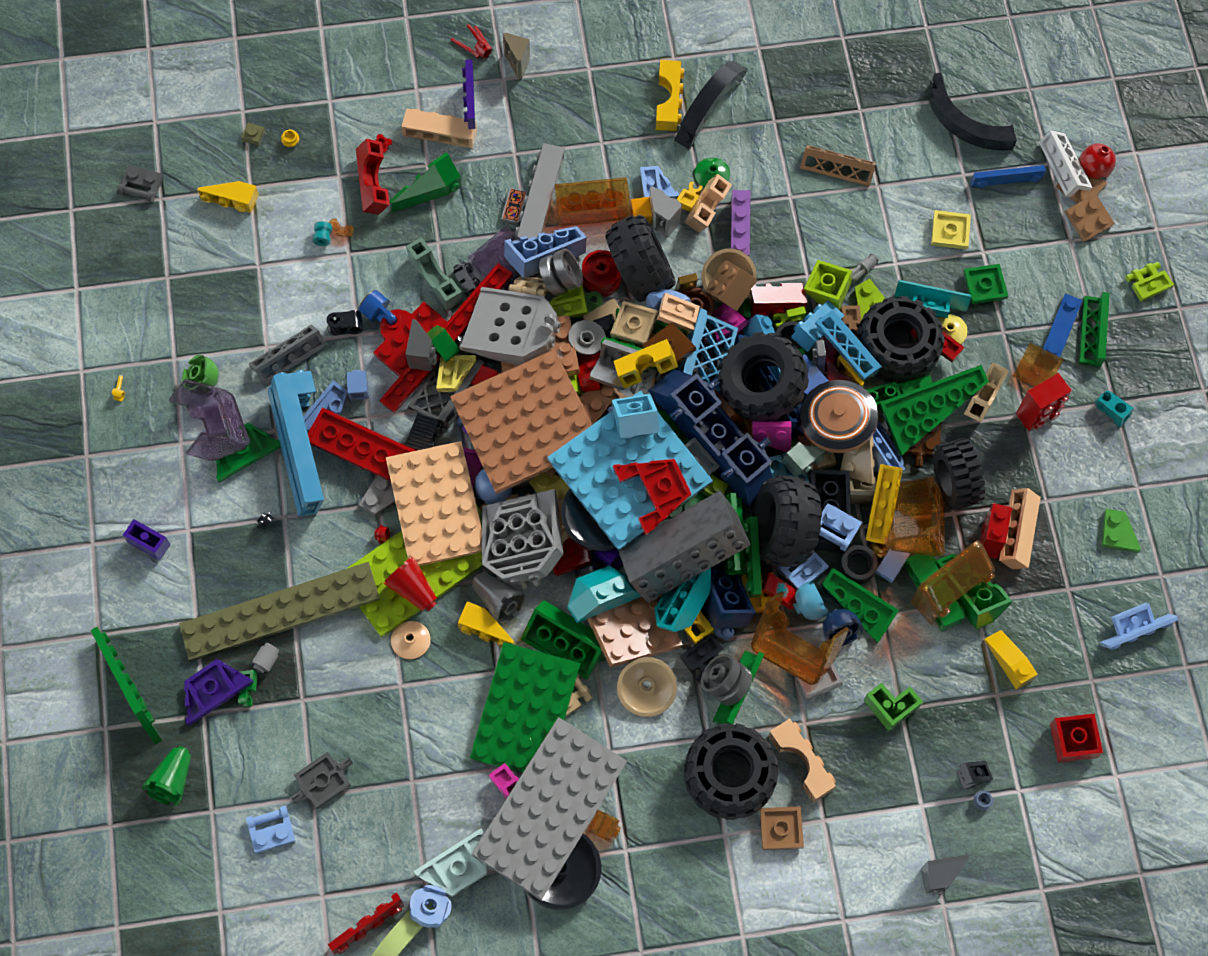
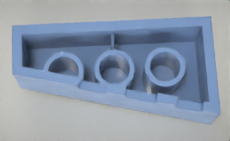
(527, 252)

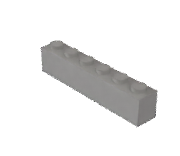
(541, 191)

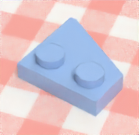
(654, 177)

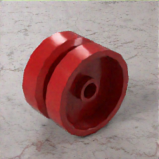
(600, 273)

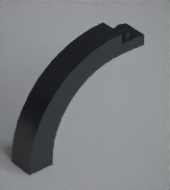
(709, 96)
(965, 128)

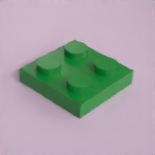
(985, 284)

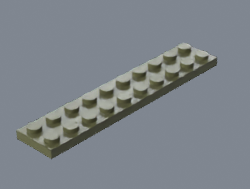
(279, 611)

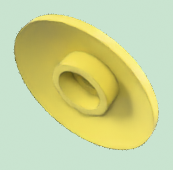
(959, 327)

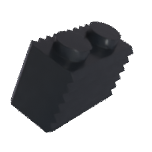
(423, 432)

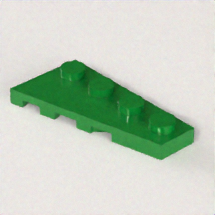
(752, 558)
(871, 610)

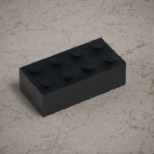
(833, 489)

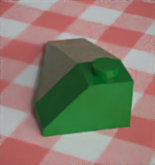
(983, 602)

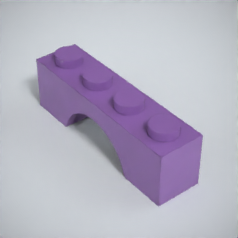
(740, 221)

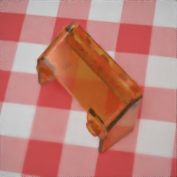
(953, 581)
(791, 651)

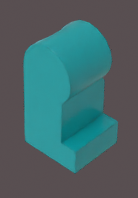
(1114, 407)

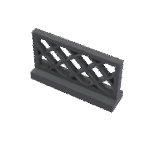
(448, 412)

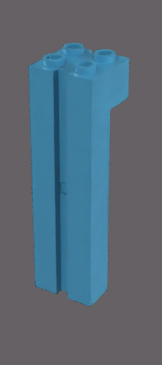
(286, 398)

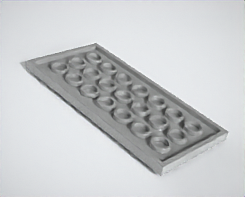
(549, 808)

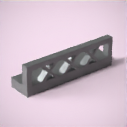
(288, 354)

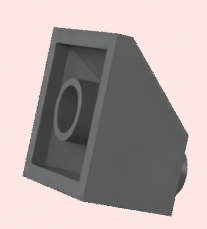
(941, 873)

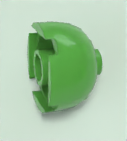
(202, 371)

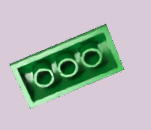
(561, 636)

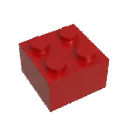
(1076, 738)

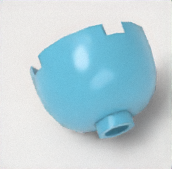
(809, 602)

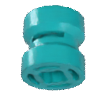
(322, 232)

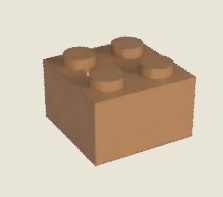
(731, 285)

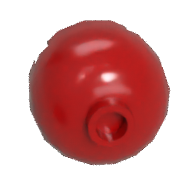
(1098, 161)

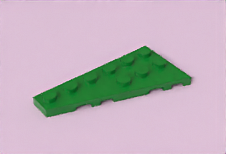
(922, 409)

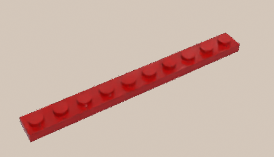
(455, 326)

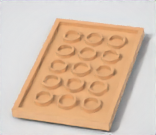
(435, 503)

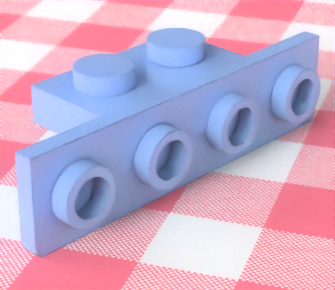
(1134, 623)

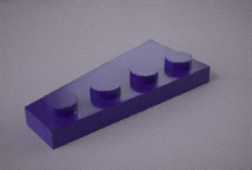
(468, 88)

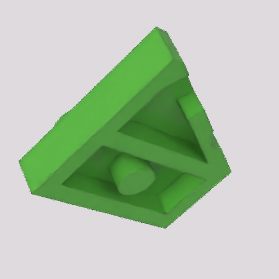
(1118, 532)

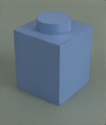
(357, 385)

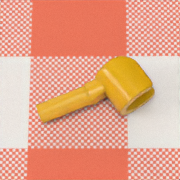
(117, 393)

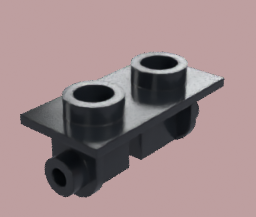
(465, 272)

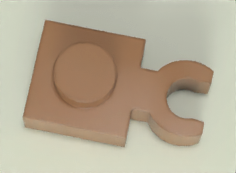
(852, 317)

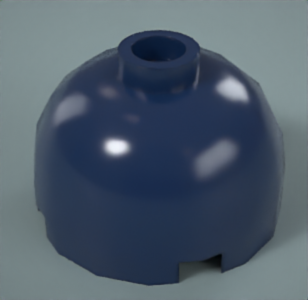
(839, 620)

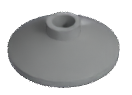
(586, 330)

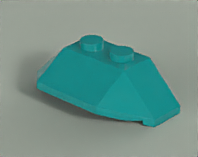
(600, 592)
(681, 605)

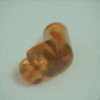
(346, 231)

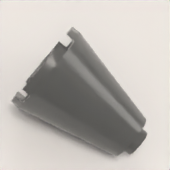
(498, 596)

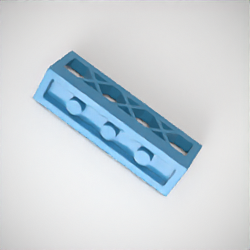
(850, 343)

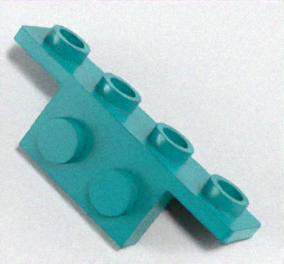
(936, 298)

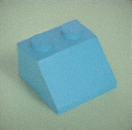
(635, 416)

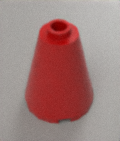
(412, 585)

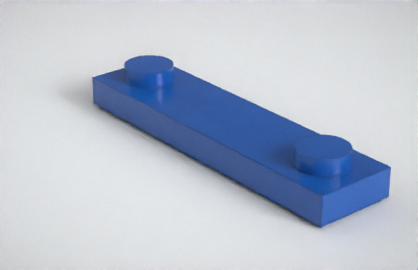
(1006, 176)
(1062, 324)

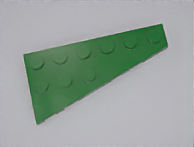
(130, 690)

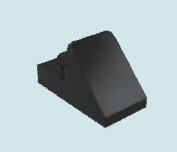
(974, 774)

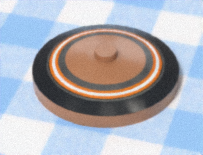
(839, 416)

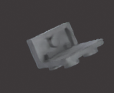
(605, 370)

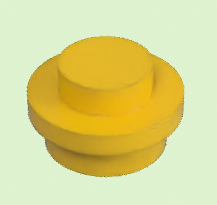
(290, 138)

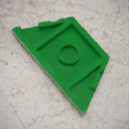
(260, 446)

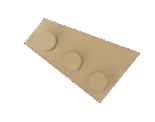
(860, 463)

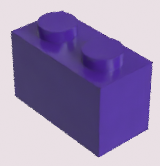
(146, 539)

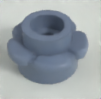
(983, 805)

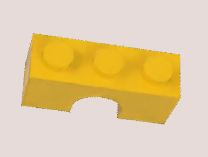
(631, 366)

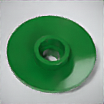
(703, 173)

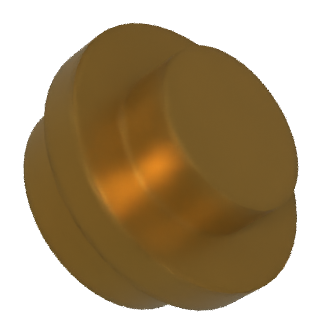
(879, 549)

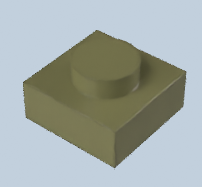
(253, 134)

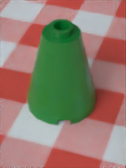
(169, 778)

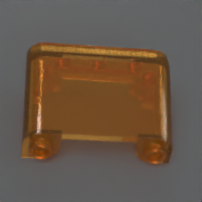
(918, 519)

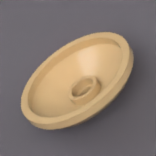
(734, 256)
(646, 700)

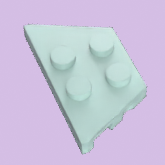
(455, 867)

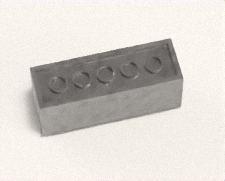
(683, 547)

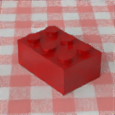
(1043, 402)

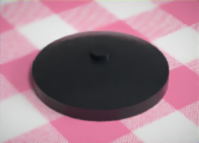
(582, 527)
(576, 878)

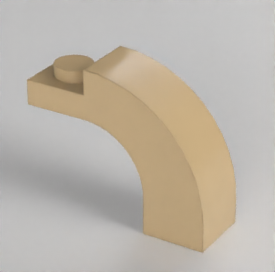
(985, 396)

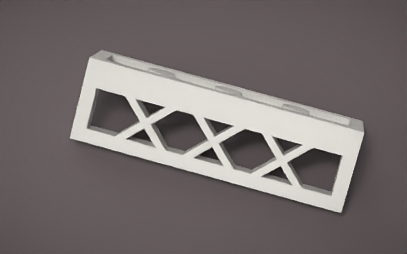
(1064, 163)

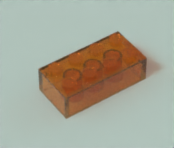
(592, 201)

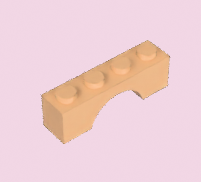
(788, 739)

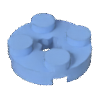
(426, 917)

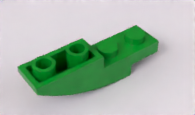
(893, 389)

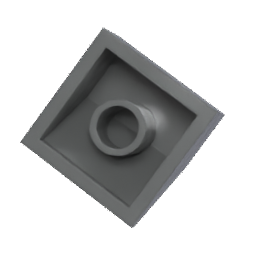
(420, 349)

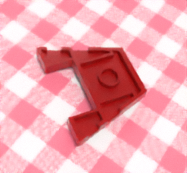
(663, 484)

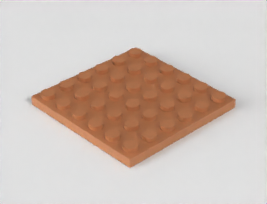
(521, 419)

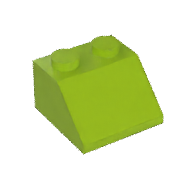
(828, 283)

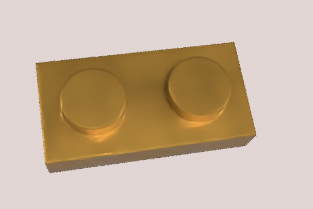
(686, 282)

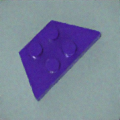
(212, 688)

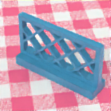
(687, 365)

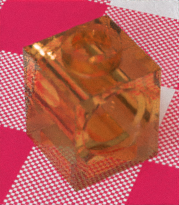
(604, 826)

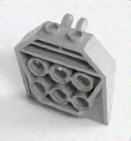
(510, 326)
(532, 560)

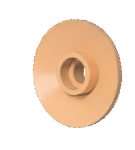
(414, 648)

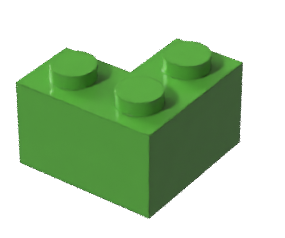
(889, 709)

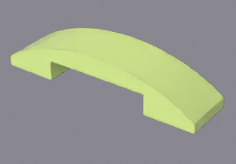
(399, 936)

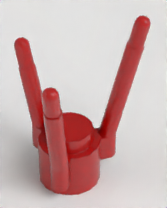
(482, 48)

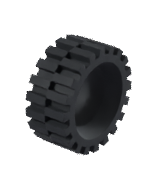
(958, 474)

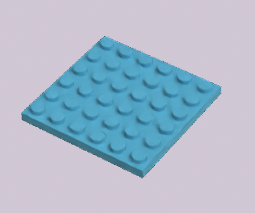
(588, 471)

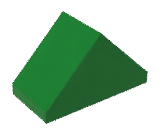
(444, 344)

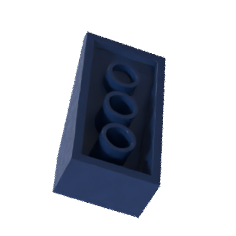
(728, 601)

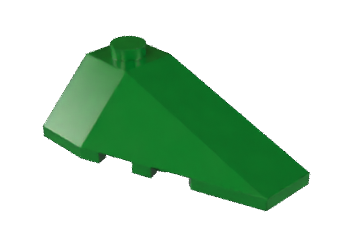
(435, 183)

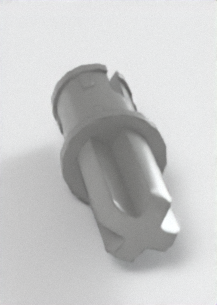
(864, 266)

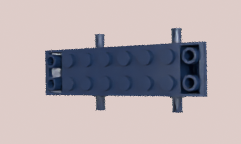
(697, 414)

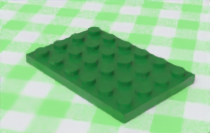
(522, 706)

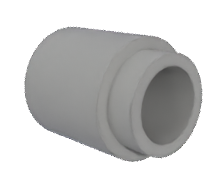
(265, 658)

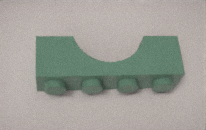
(441, 285)
(802, 457)

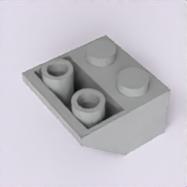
(665, 212)

